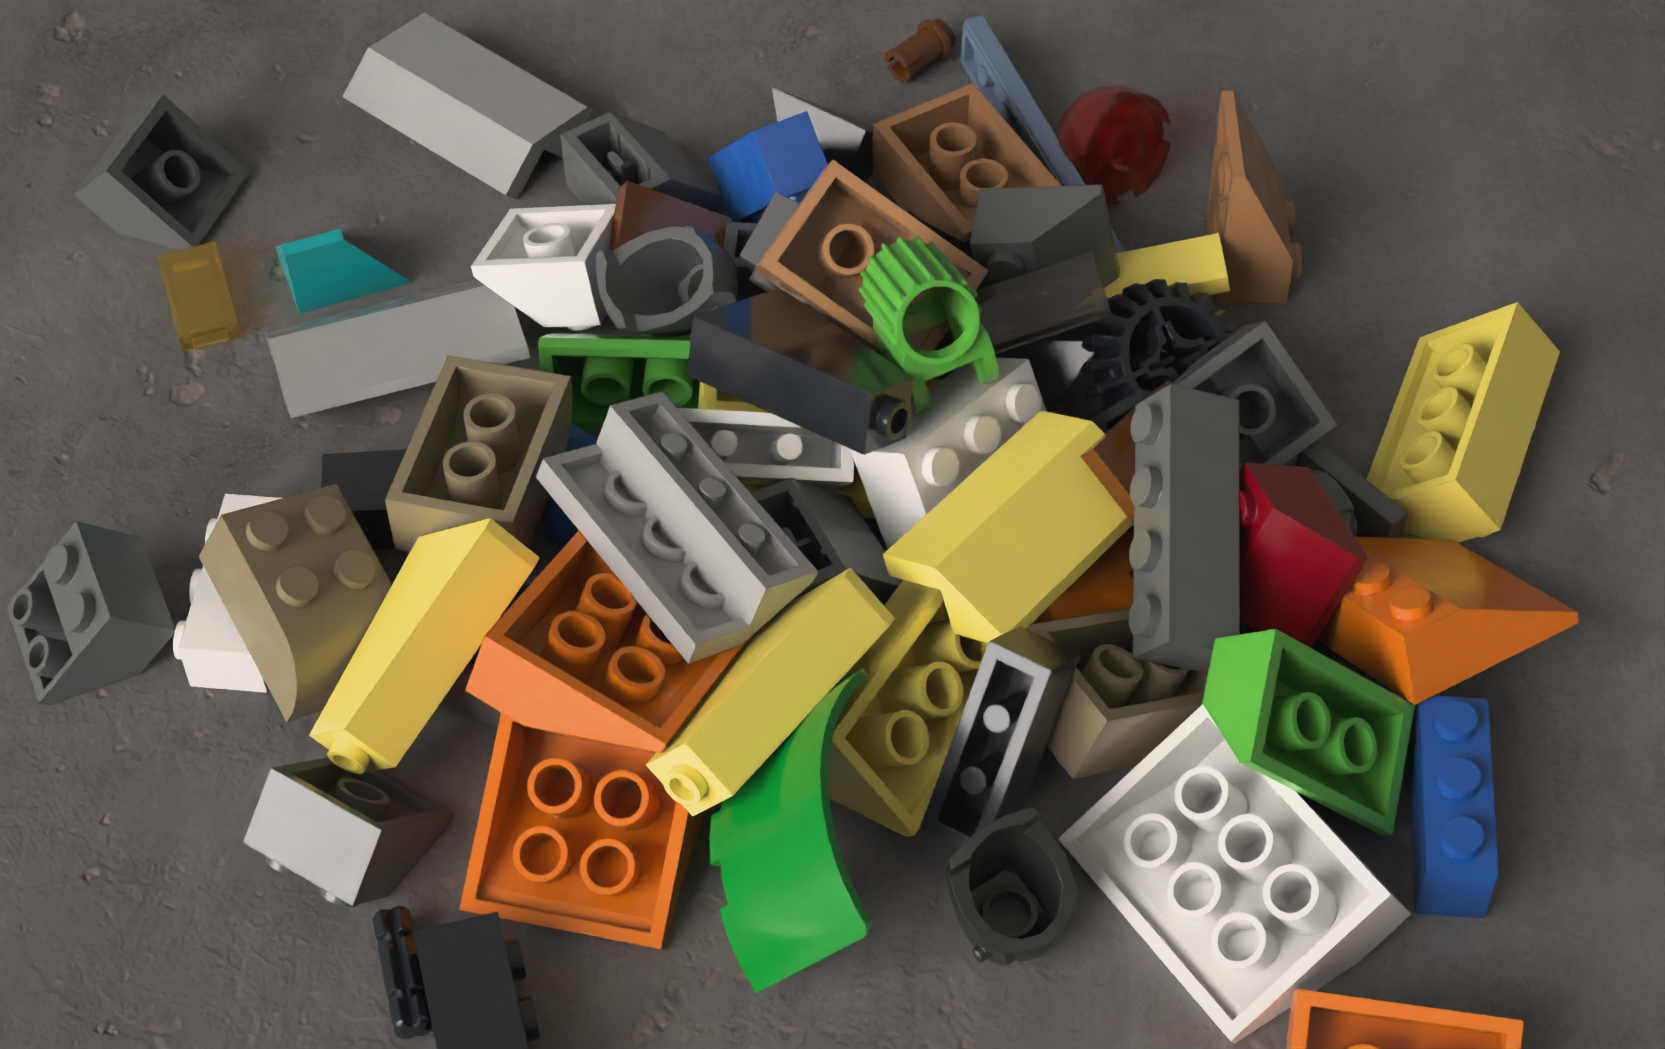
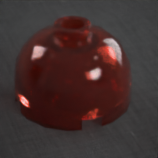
(1115, 139)

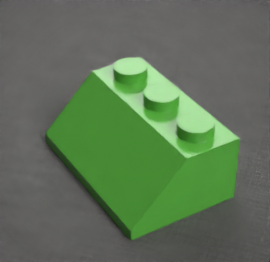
(617, 370)
(1310, 724)

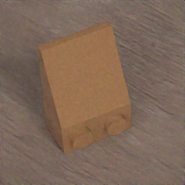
(946, 152)
(1250, 212)
(829, 245)

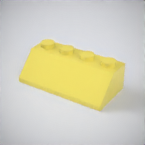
(1465, 424)
(904, 712)

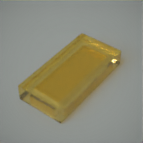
(199, 296)

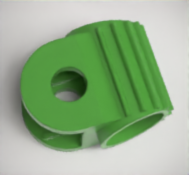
(891, 284)

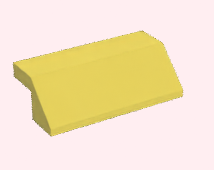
(1014, 530)

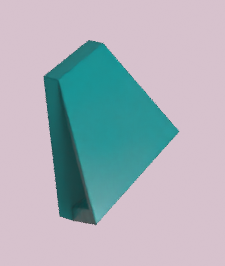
(332, 271)

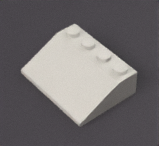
(1231, 878)

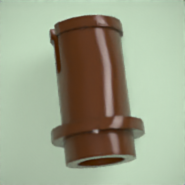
(930, 42)

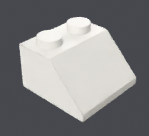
(548, 264)

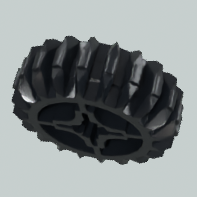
(1154, 325)

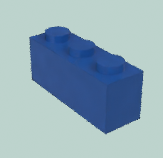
(767, 161)
(1452, 807)

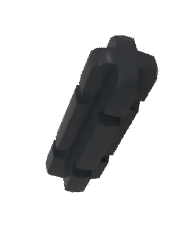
(402, 972)

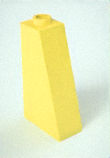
(421, 642)
(770, 690)

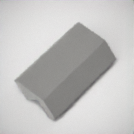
(464, 102)
(392, 345)
(677, 527)

